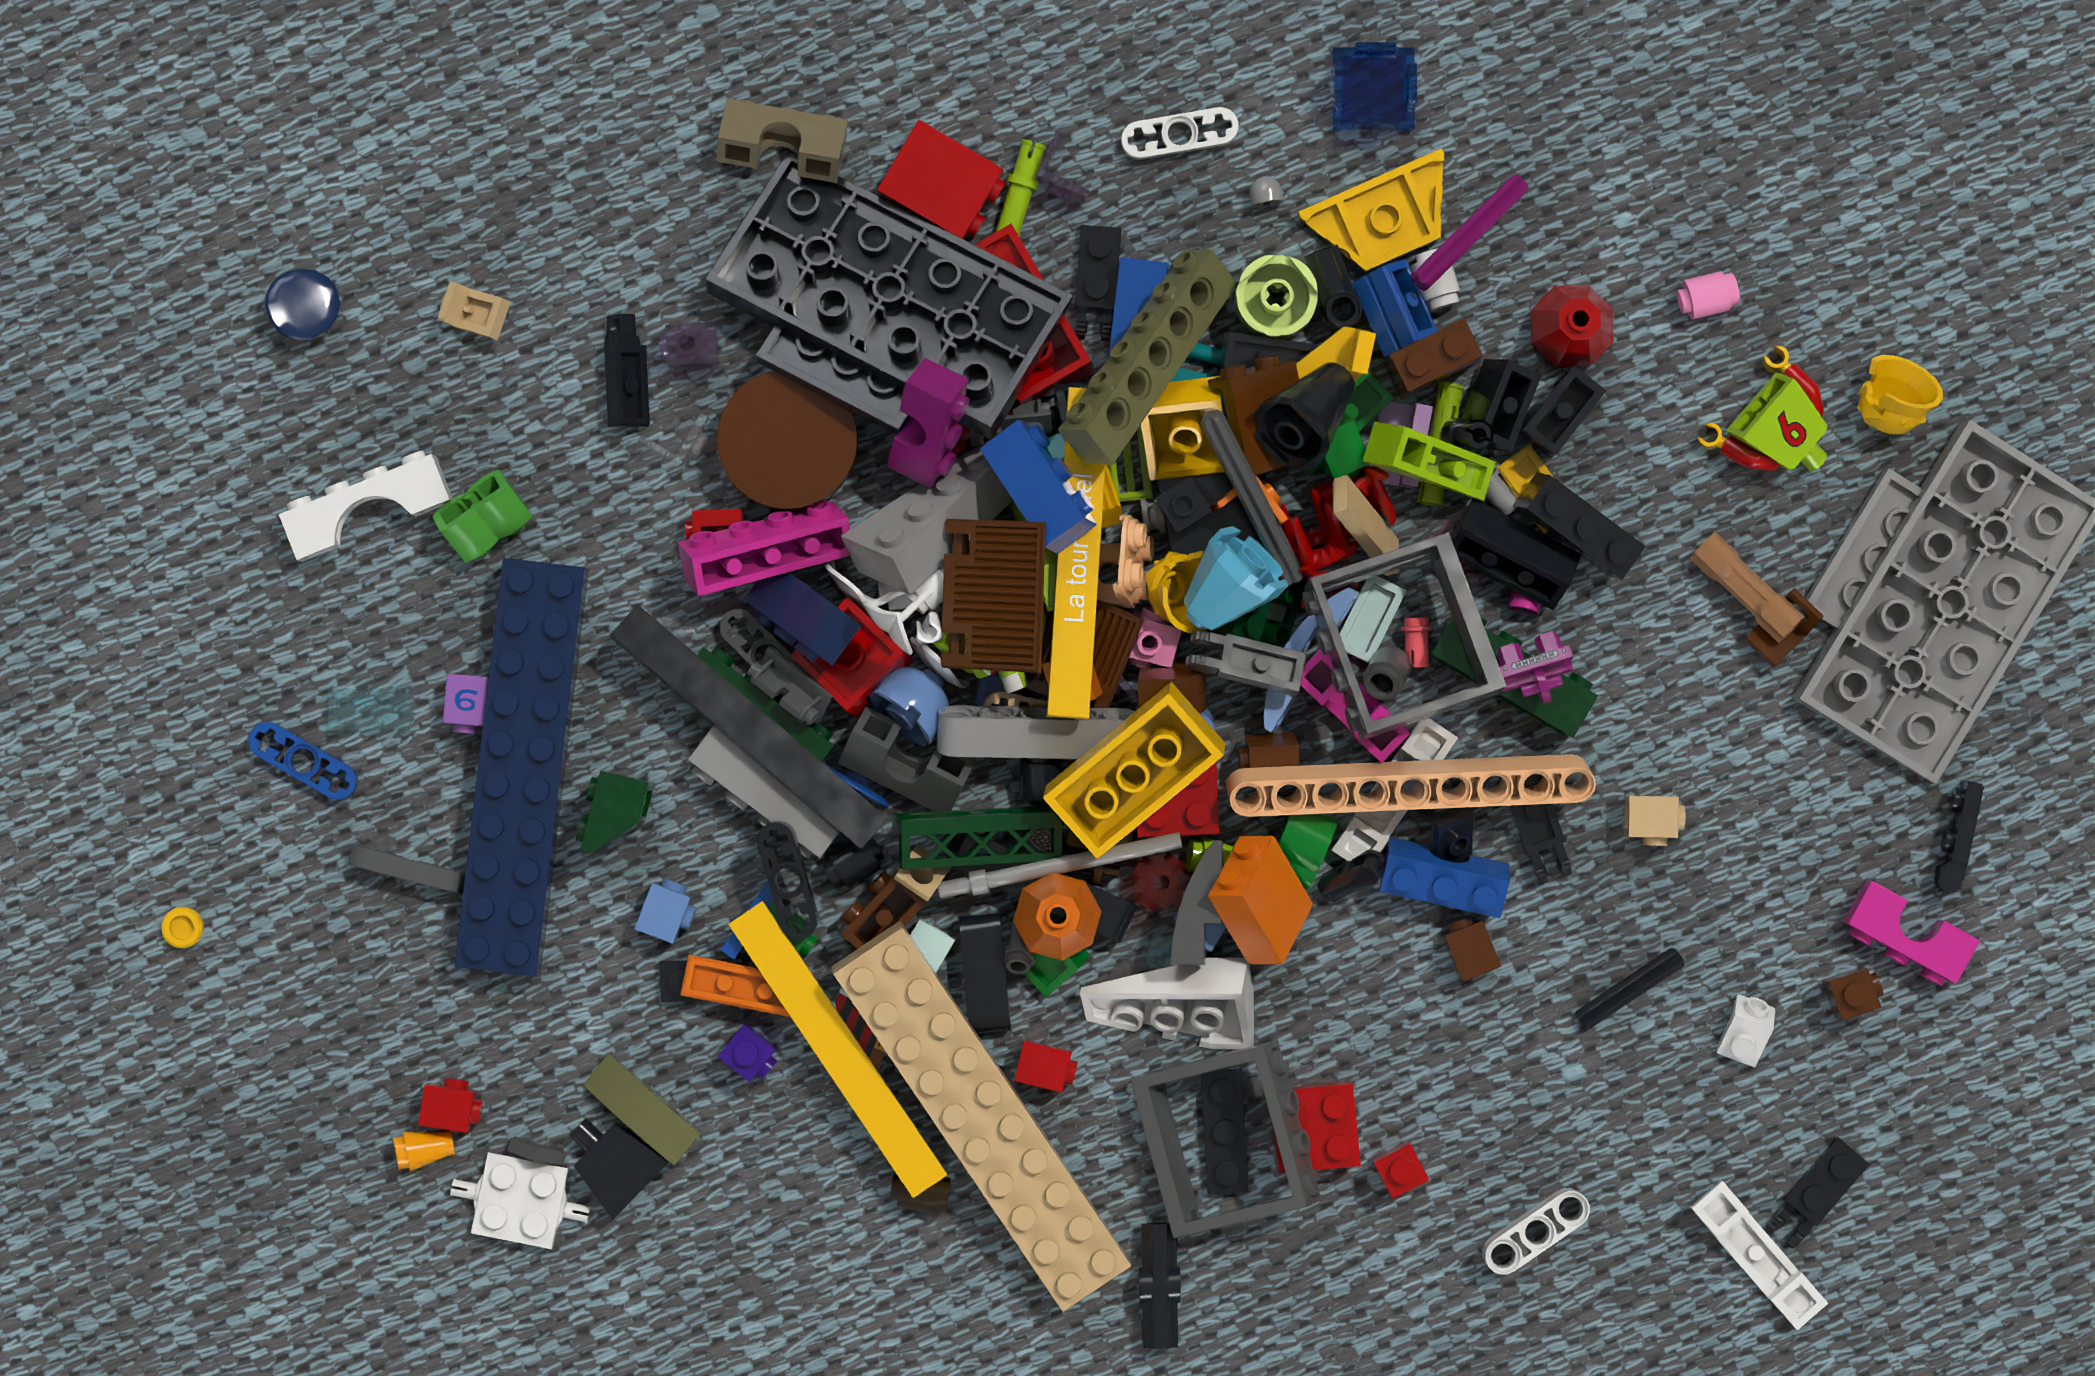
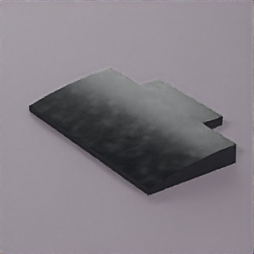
(876, 290)

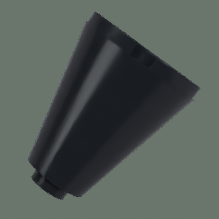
(1305, 416)

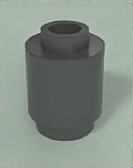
(1387, 672)

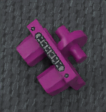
(1538, 672)

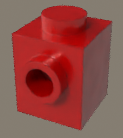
(450, 1106)

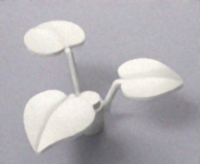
(925, 597)

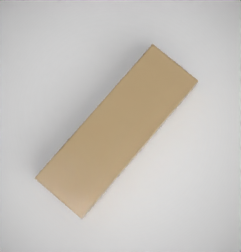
(1362, 520)

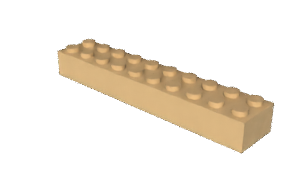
(981, 1116)

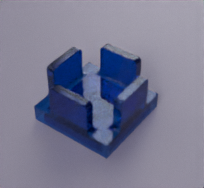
(1374, 87)

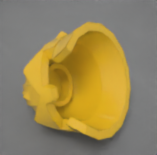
(1898, 395)
(1168, 586)

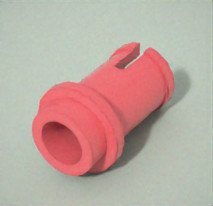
(1417, 640)

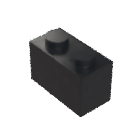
(1562, 412)

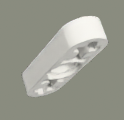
(1211, 137)

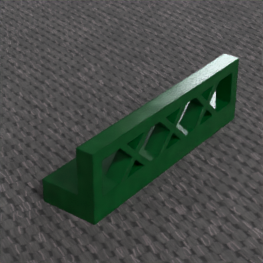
(977, 820)

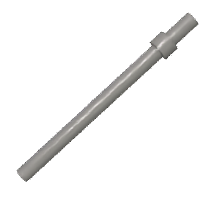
(980, 881)

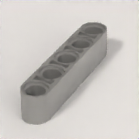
(1021, 731)

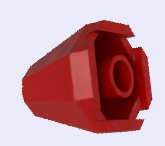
(1559, 338)

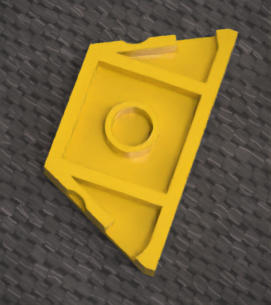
(1383, 214)

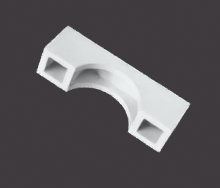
(317, 524)

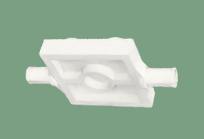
(520, 1200)

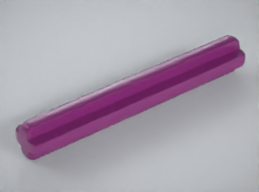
(1469, 232)

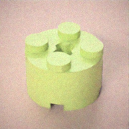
(1278, 274)

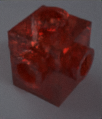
(1148, 870)

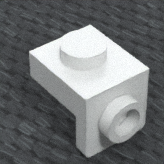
(1747, 1030)

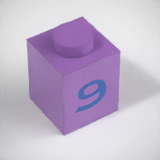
(465, 702)

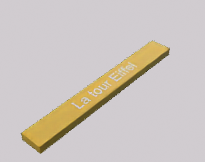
(1076, 596)

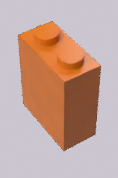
(1260, 900)

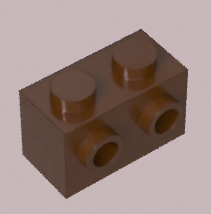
(881, 910)

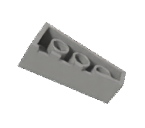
(908, 536)

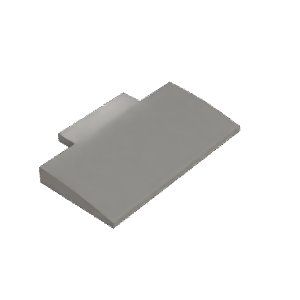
(1939, 595)

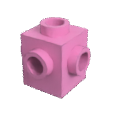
(1160, 646)

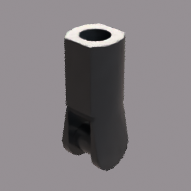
(1352, 875)

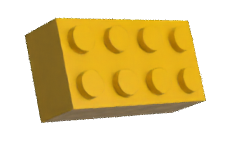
(1134, 770)

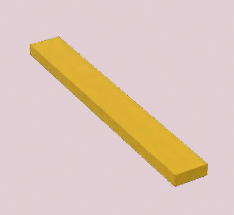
(838, 1049)

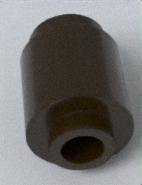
(929, 1200)

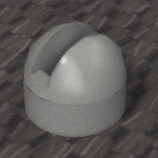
(1265, 190)

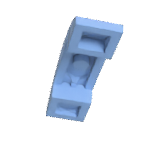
(1278, 703)

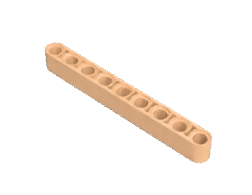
(1427, 795)

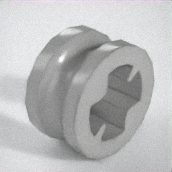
(1152, 516)

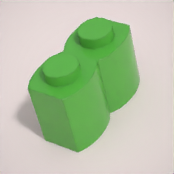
(482, 516)

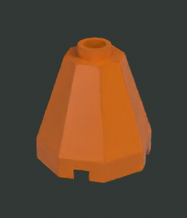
(1034, 920)

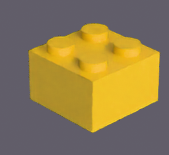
(1174, 432)

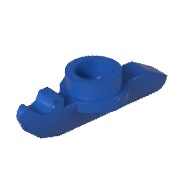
(861, 785)

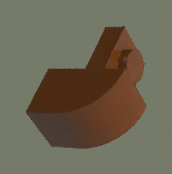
(1188, 682)

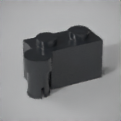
(1494, 407)

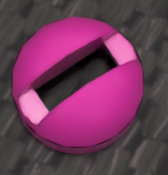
(1518, 600)

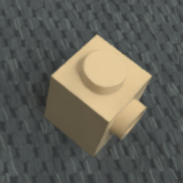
(1653, 818)

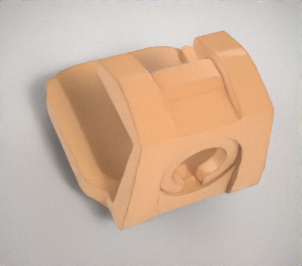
(1130, 557)

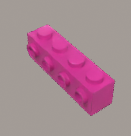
(764, 547)

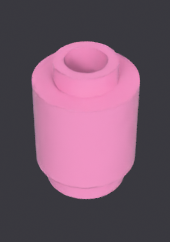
(1708, 294)

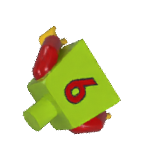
(1778, 424)

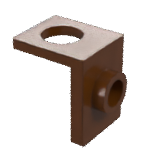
(1775, 652)

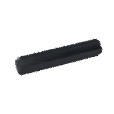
(1629, 988)

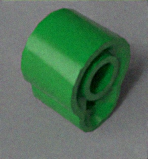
(1306, 842)

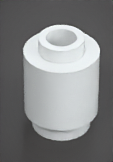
(1443, 291)

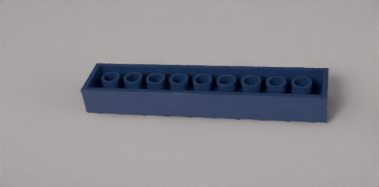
(521, 767)

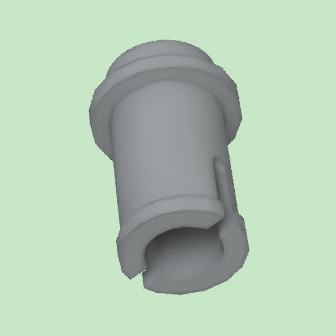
(1500, 495)

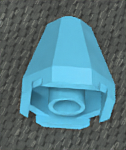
(1232, 580)

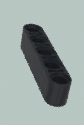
(1115, 912)

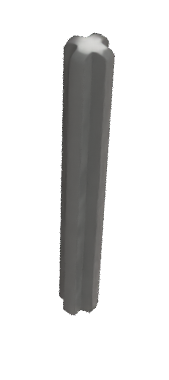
(1251, 494)

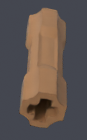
(1769, 608)

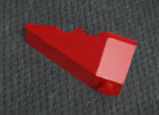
(1064, 357)

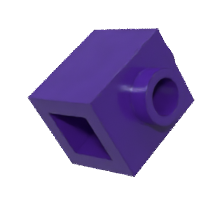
(749, 1053)

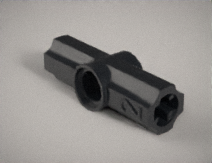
(1159, 1286)

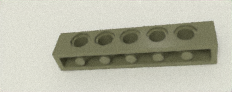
(1147, 357)

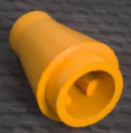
(422, 1148)

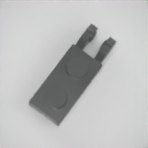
(1249, 662)

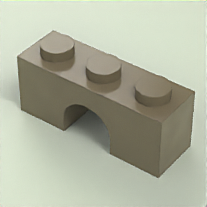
(752, 128)

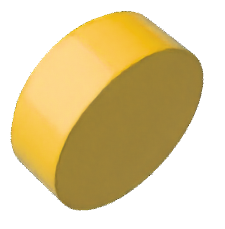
(182, 927)

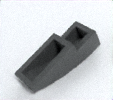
(1197, 910)

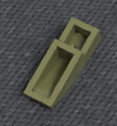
(642, 1109)

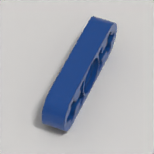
(271, 755)

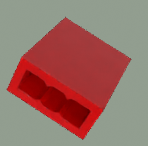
(942, 181)

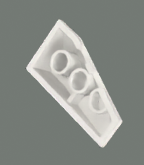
(1190, 999)

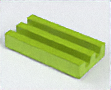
(1131, 494)

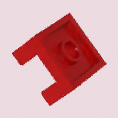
(861, 664)

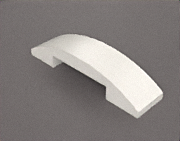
(1374, 828)
(1758, 1255)

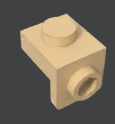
(473, 310)

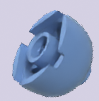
(912, 700)

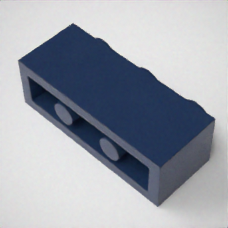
(802, 616)

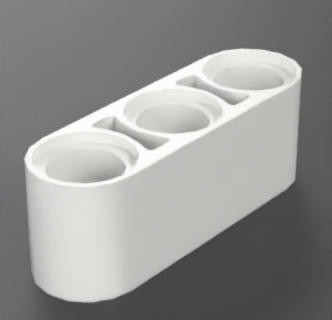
(1556, 1229)

